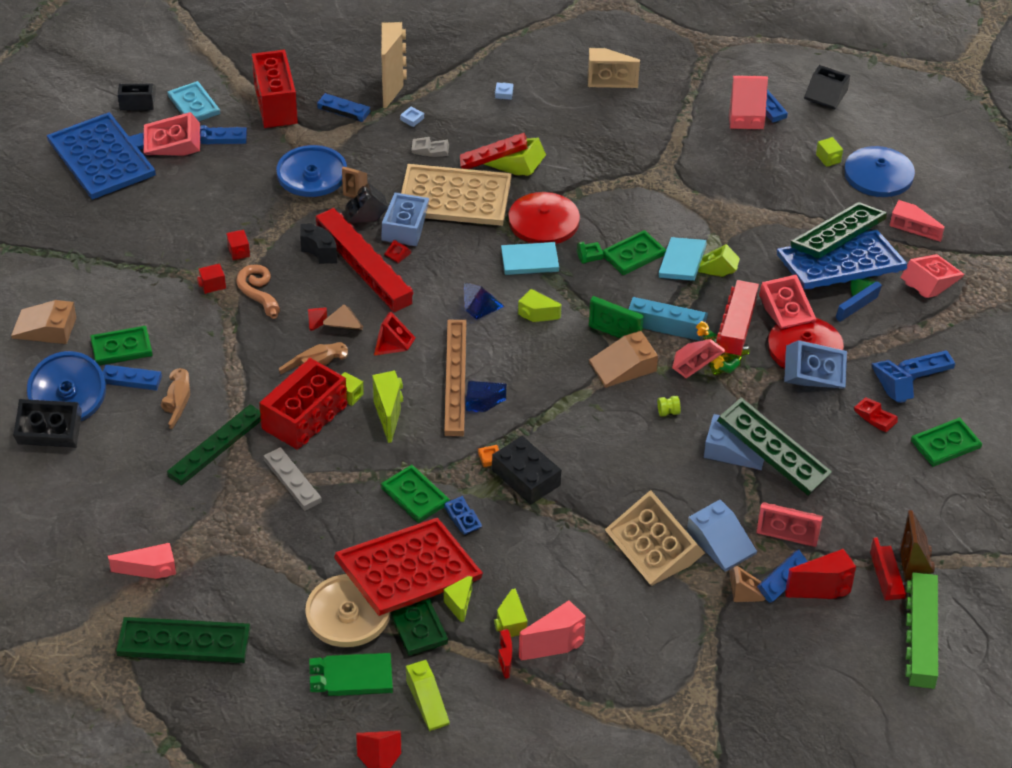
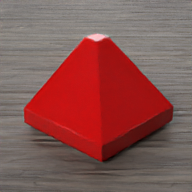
(397, 251)
(316, 317)

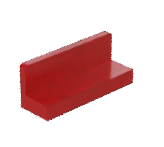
(887, 571)

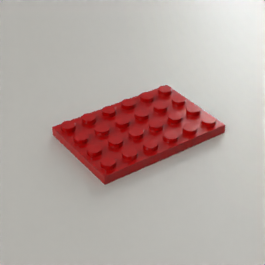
(407, 566)

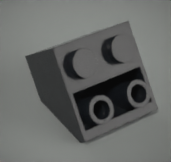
(827, 87)
(136, 96)
(367, 205)

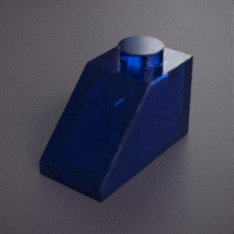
(484, 395)

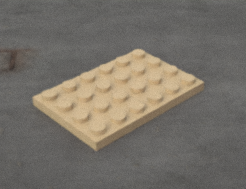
(460, 193)

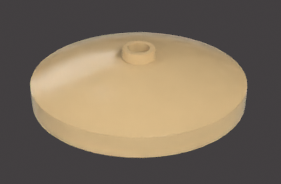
(342, 615)

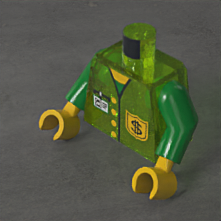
(725, 362)

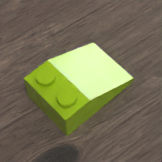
(521, 162)
(387, 400)

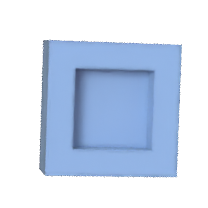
(504, 91)
(412, 116)

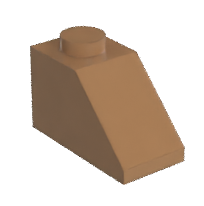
(352, 181)

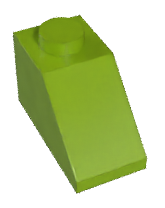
(719, 262)
(538, 307)
(511, 615)

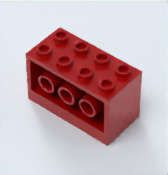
(274, 88)
(303, 403)

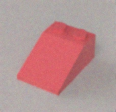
(748, 102)
(172, 136)
(930, 275)
(786, 302)
(553, 633)

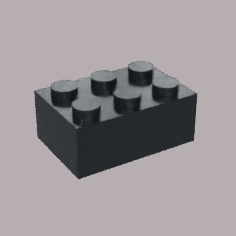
(47, 423)
(526, 470)

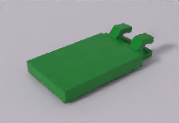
(352, 674)

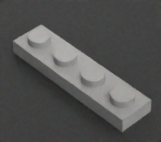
(292, 479)

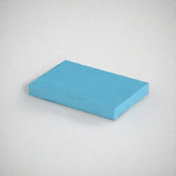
(195, 100)
(530, 258)
(682, 258)

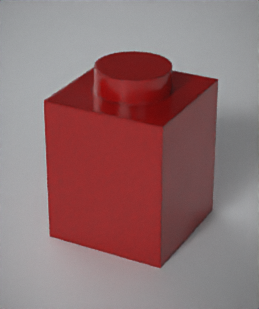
(238, 244)
(211, 278)

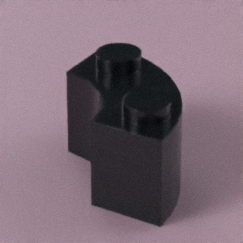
(319, 243)

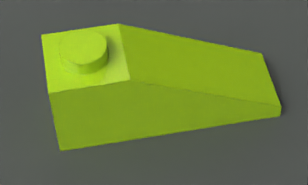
(426, 694)

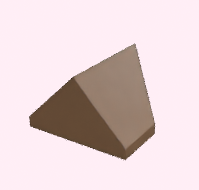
(343, 319)
(744, 586)

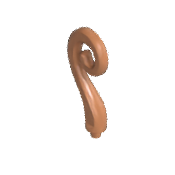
(269, 303)

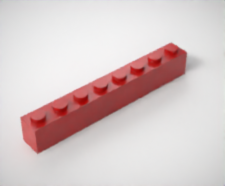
(366, 261)

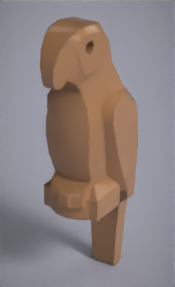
(321, 353)
(177, 395)

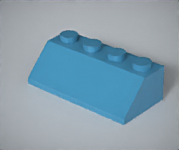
(668, 318)

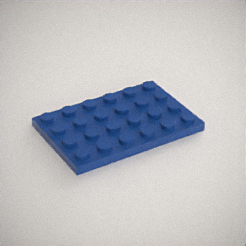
(101, 155)
(856, 259)

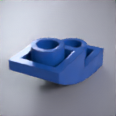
(462, 516)

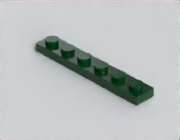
(215, 445)

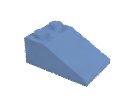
(404, 219)
(815, 365)
(727, 448)
(720, 535)

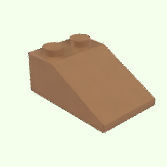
(46, 322)
(625, 360)

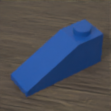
(894, 380)

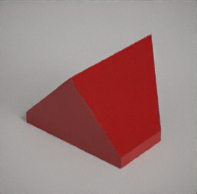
(393, 336)
(379, 748)

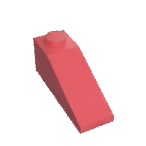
(916, 221)
(695, 356)
(146, 562)

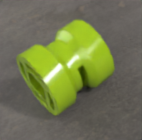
(668, 406)

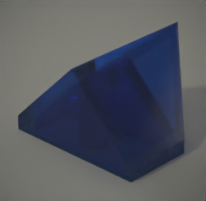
(479, 301)

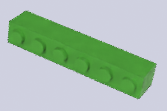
(922, 630)

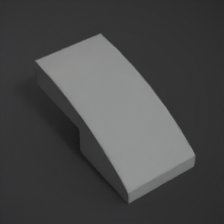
(425, 147)

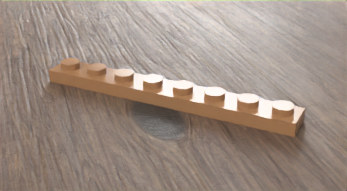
(455, 378)

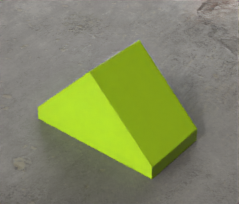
(458, 597)

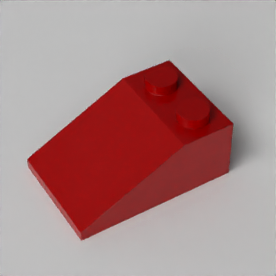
(822, 577)

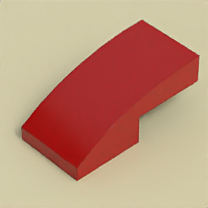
(873, 414)
(505, 653)

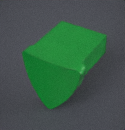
(589, 252)
(860, 284)

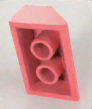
(789, 524)

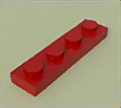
(493, 151)

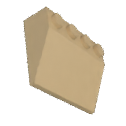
(393, 60)
(654, 540)

